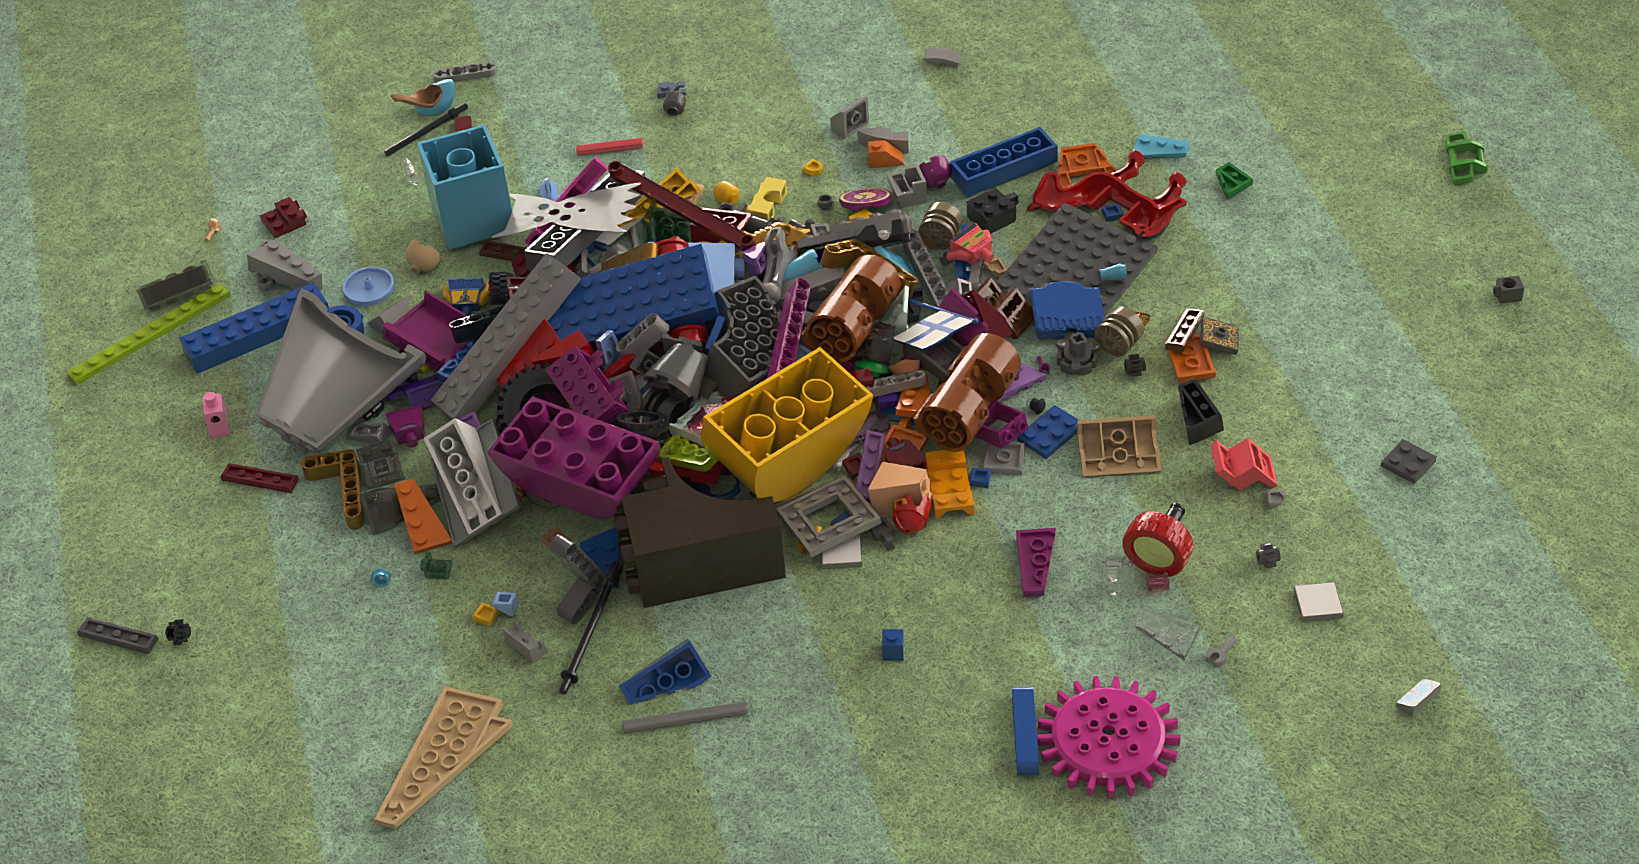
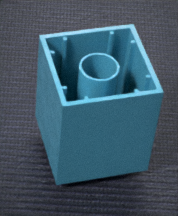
(466, 186)

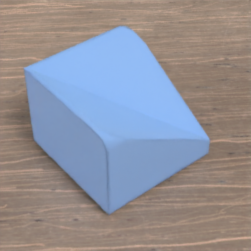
(506, 602)

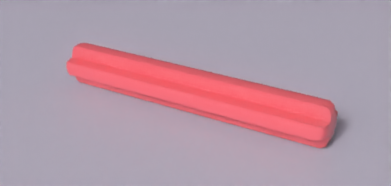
(609, 146)

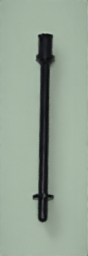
(569, 676)

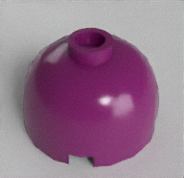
(936, 171)

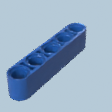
(1025, 731)

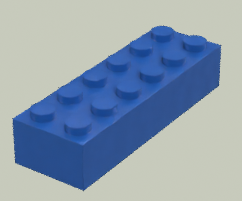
(1003, 161)

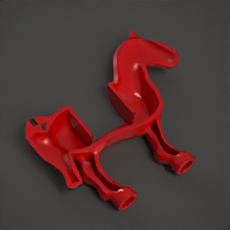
(1145, 216)

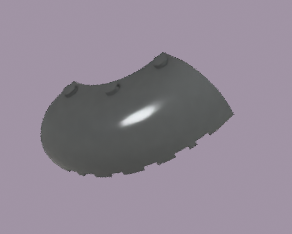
(746, 338)

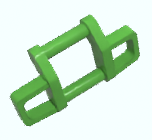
(1465, 165)

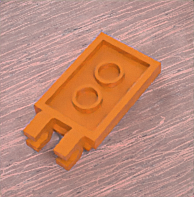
(902, 433)

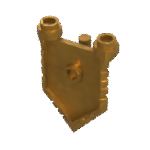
(792, 235)

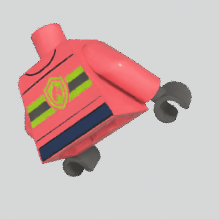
(969, 246)

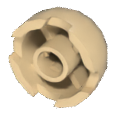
(422, 257)

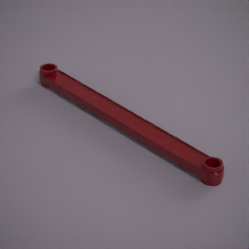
(681, 206)

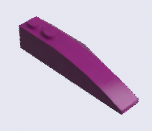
(958, 304)

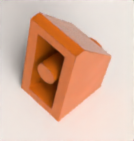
(884, 155)

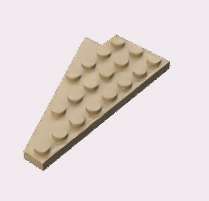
(450, 740)

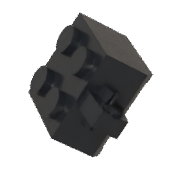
(993, 210)

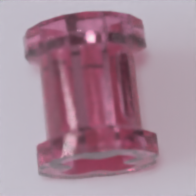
(1157, 581)

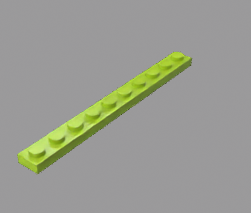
(148, 334)

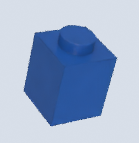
(893, 644)

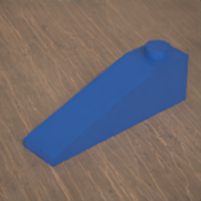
(672, 671)

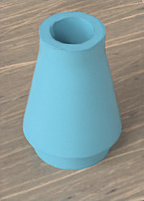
(1116, 273)

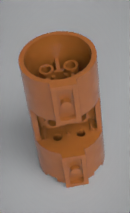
(852, 308)
(960, 404)

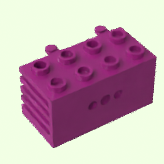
(586, 386)

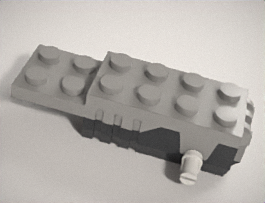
(875, 231)

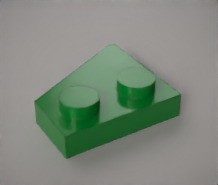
(1232, 179)

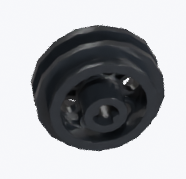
(644, 423)

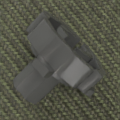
(1077, 352)

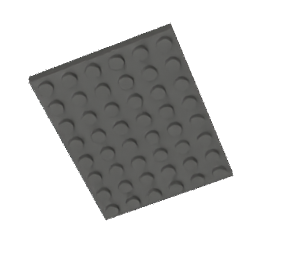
(1075, 249)

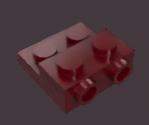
(284, 218)

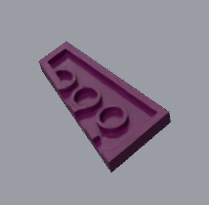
(1034, 555)

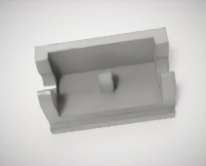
(524, 643)

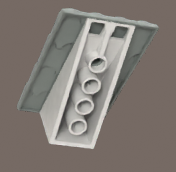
(468, 480)

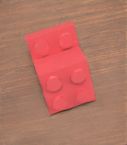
(1243, 464)

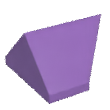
(755, 259)

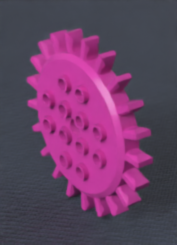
(1096, 763)

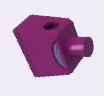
(407, 425)

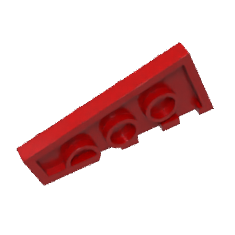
(538, 342)

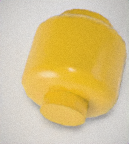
(726, 193)

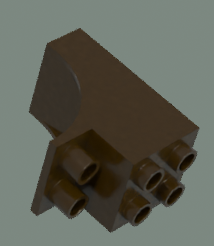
(695, 542)

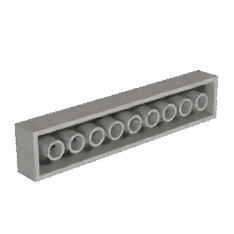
(531, 303)

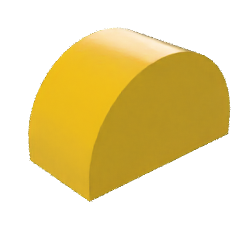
(789, 426)

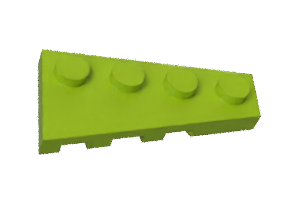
(686, 454)

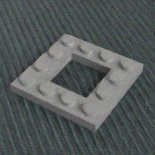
(862, 516)

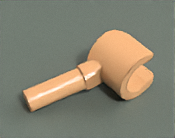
(215, 226)

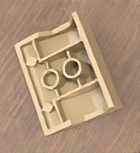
(1118, 446)

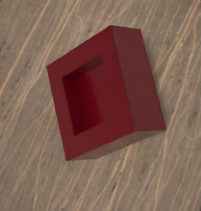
(852, 464)

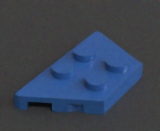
(603, 550)

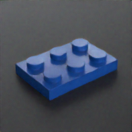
(1049, 432)

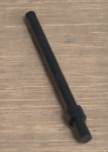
(452, 113)

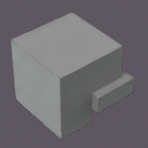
(908, 186)

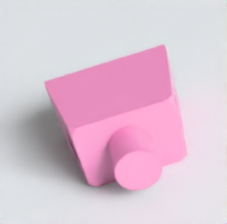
(214, 406)

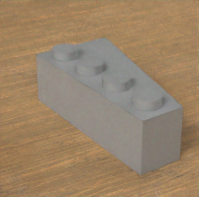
(821, 284)

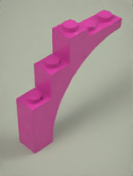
(579, 185)

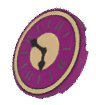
(865, 198)

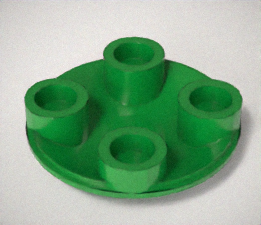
(875, 367)

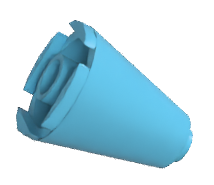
(802, 265)

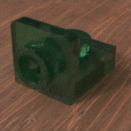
(436, 567)

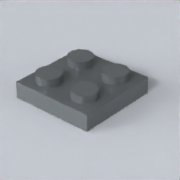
(1408, 461)

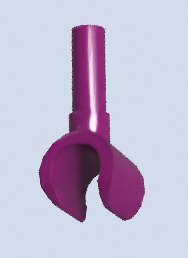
(1043, 366)

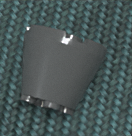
(679, 372)

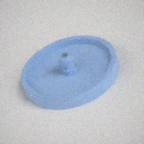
(368, 286)

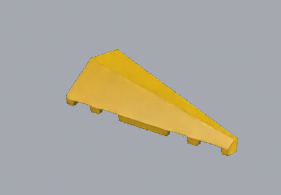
(676, 183)

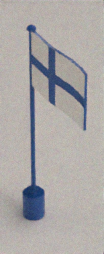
(933, 328)

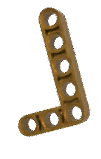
(845, 253)
(633, 255)
(343, 464)

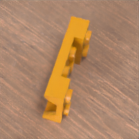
(949, 482)

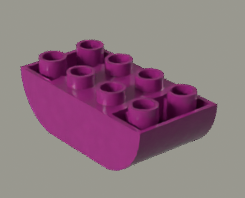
(572, 458)

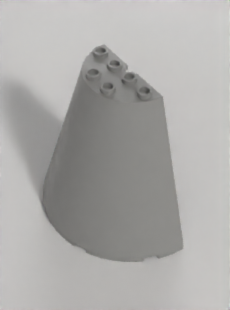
(328, 376)

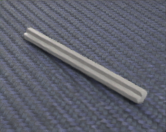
(685, 717)

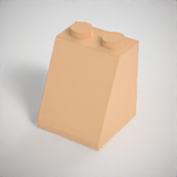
(894, 482)

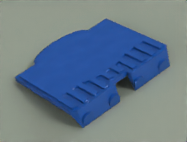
(1065, 307)

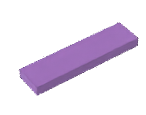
(869, 461)

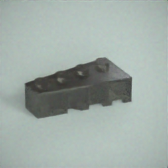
(175, 286)

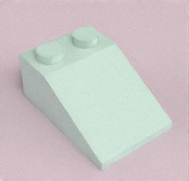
(897, 315)

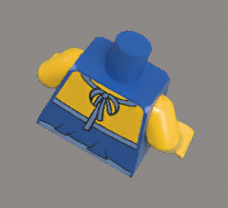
(466, 293)

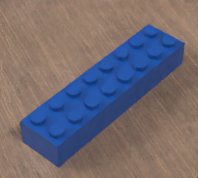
(242, 331)

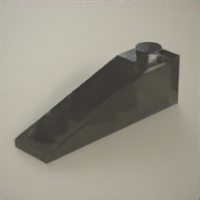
(384, 509)

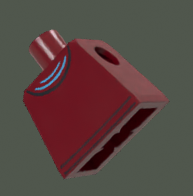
(904, 454)

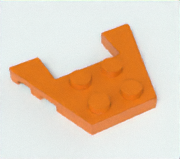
(1080, 161)

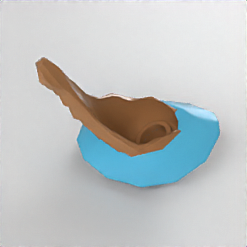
(431, 99)

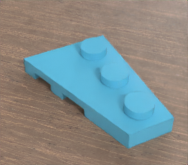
(1161, 147)

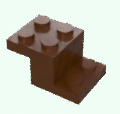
(1010, 305)

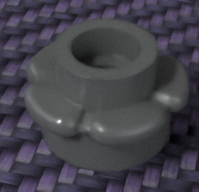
(825, 201)

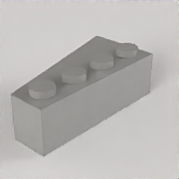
(283, 265)

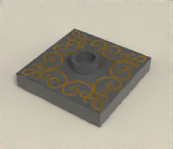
(1219, 335)

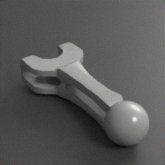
(777, 261)

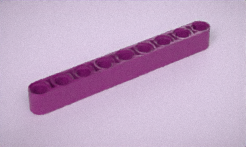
(790, 326)

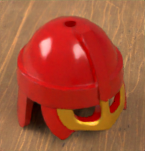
(910, 517)

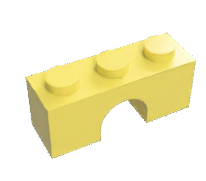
(769, 192)

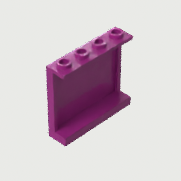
(427, 330)

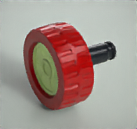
(1159, 541)

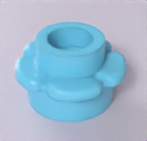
(380, 581)

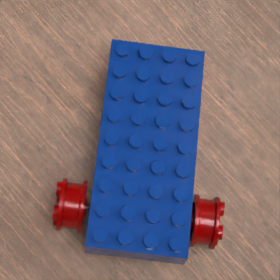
(671, 285)

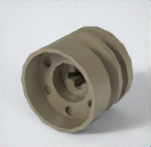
(940, 224)
(1119, 331)

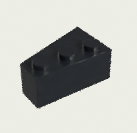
(1199, 412)

